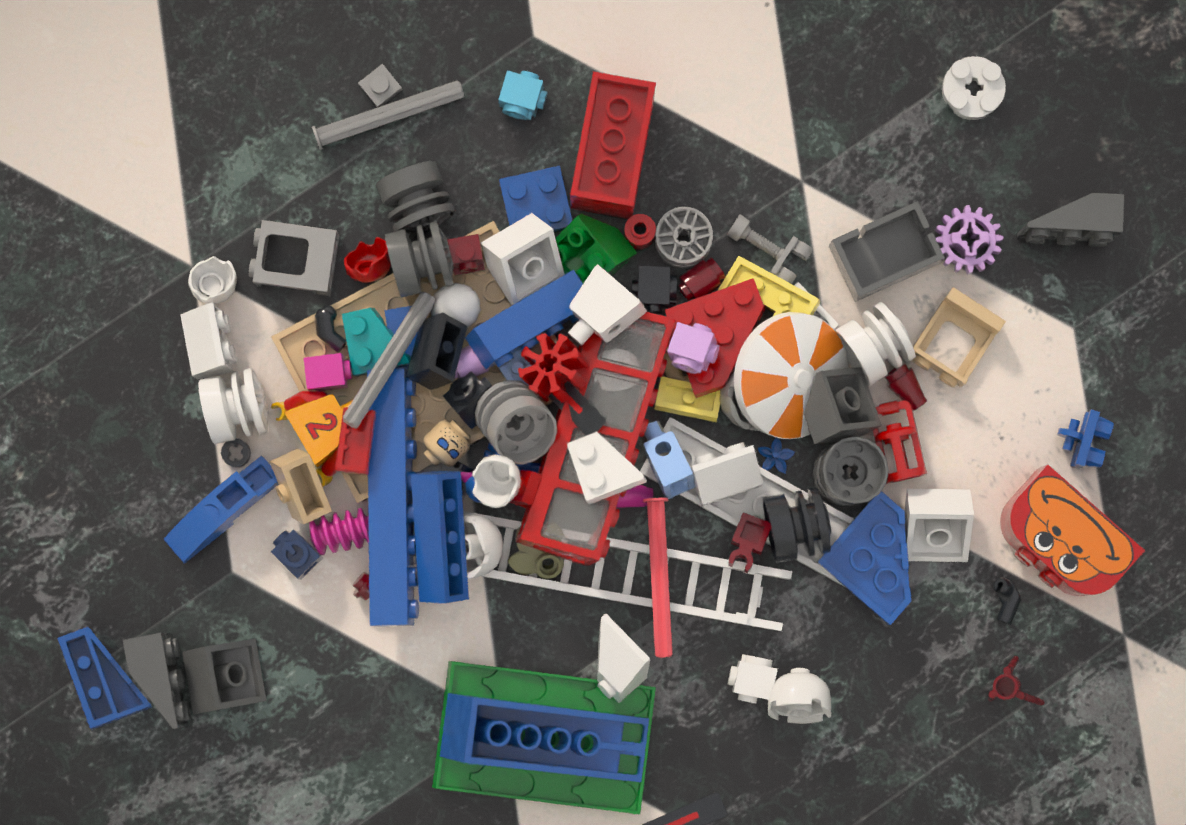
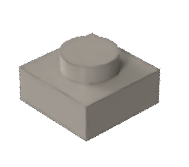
(380, 86)

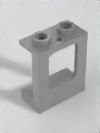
(319, 262)

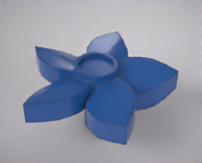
(775, 456)

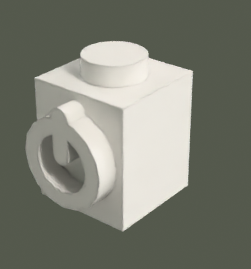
(752, 678)

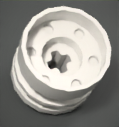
(879, 341)
(232, 406)

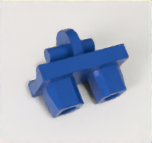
(1091, 426)

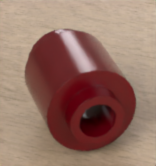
(701, 279)

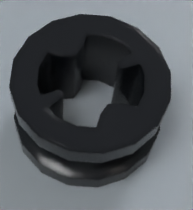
(246, 452)

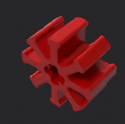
(553, 367)

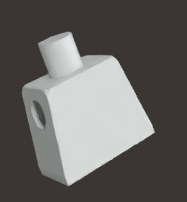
(603, 308)

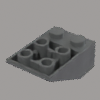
(1091, 219)
(155, 669)

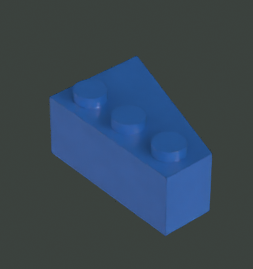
(99, 680)

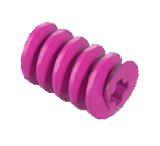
(340, 532)

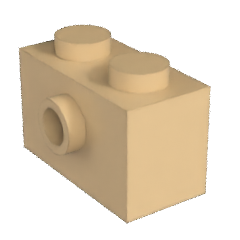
(300, 486)

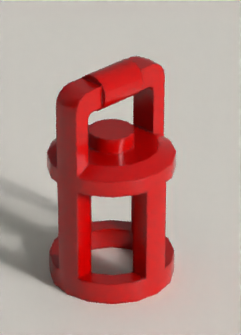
(896, 435)

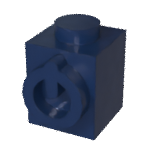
(295, 553)

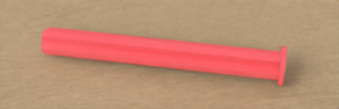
(659, 576)

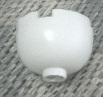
(482, 545)
(800, 697)

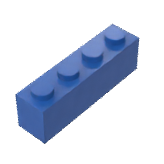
(522, 322)
(439, 536)

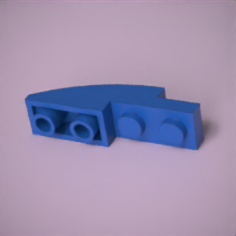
(220, 509)

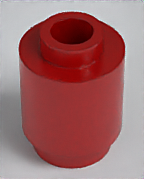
(636, 240)

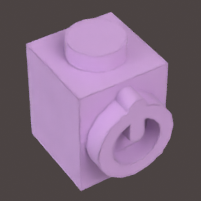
(693, 348)

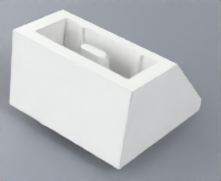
(207, 341)
(726, 474)

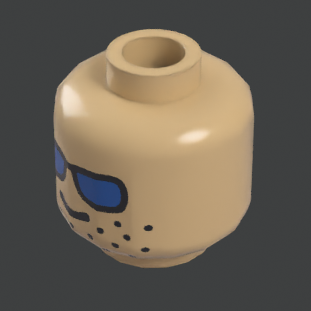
(446, 443)

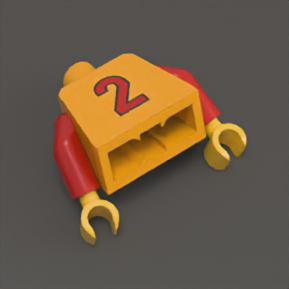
(318, 424)

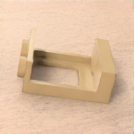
(969, 317)

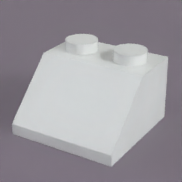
(523, 258)
(938, 524)

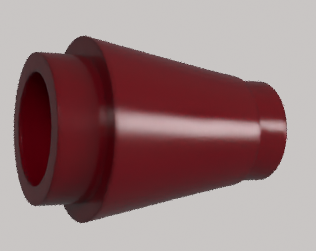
(906, 386)

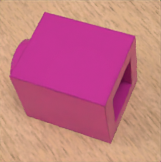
(327, 372)

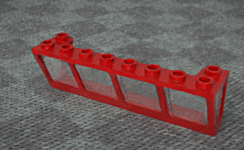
(621, 389)

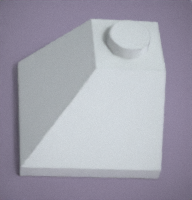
(620, 661)

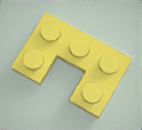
(775, 292)
(678, 398)

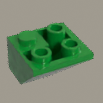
(591, 243)

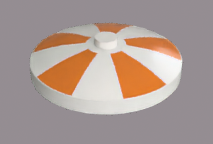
(779, 369)

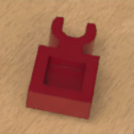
(749, 537)

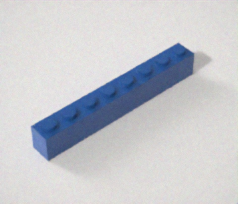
(391, 506)

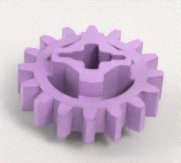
(968, 226)

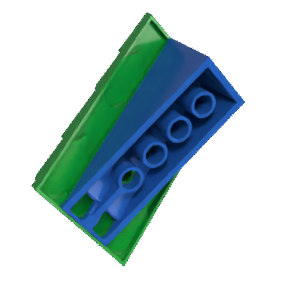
(542, 738)

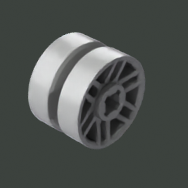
(683, 222)

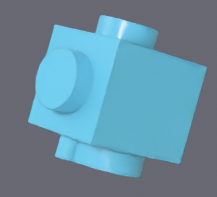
(522, 95)

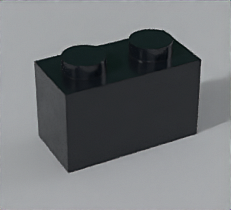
(437, 351)

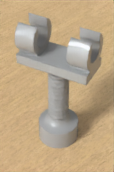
(742, 230)

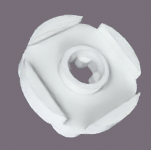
(960, 99)

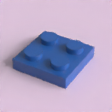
(537, 193)

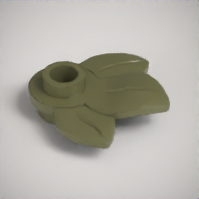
(530, 561)

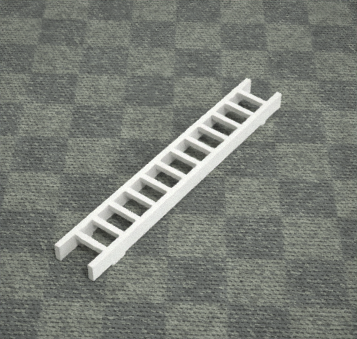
(625, 597)

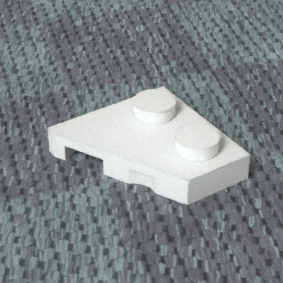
(602, 468)

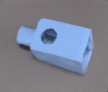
(670, 470)

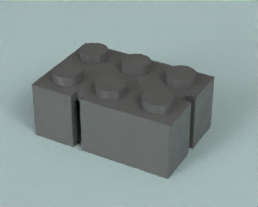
(886, 252)

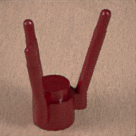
(1009, 686)

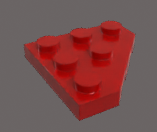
(732, 318)

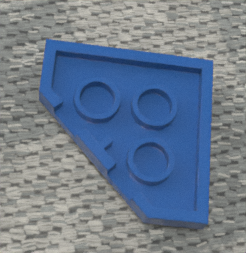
(873, 558)

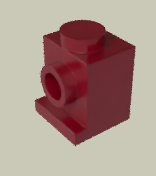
(466, 254)

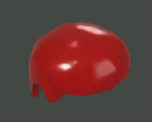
(368, 262)

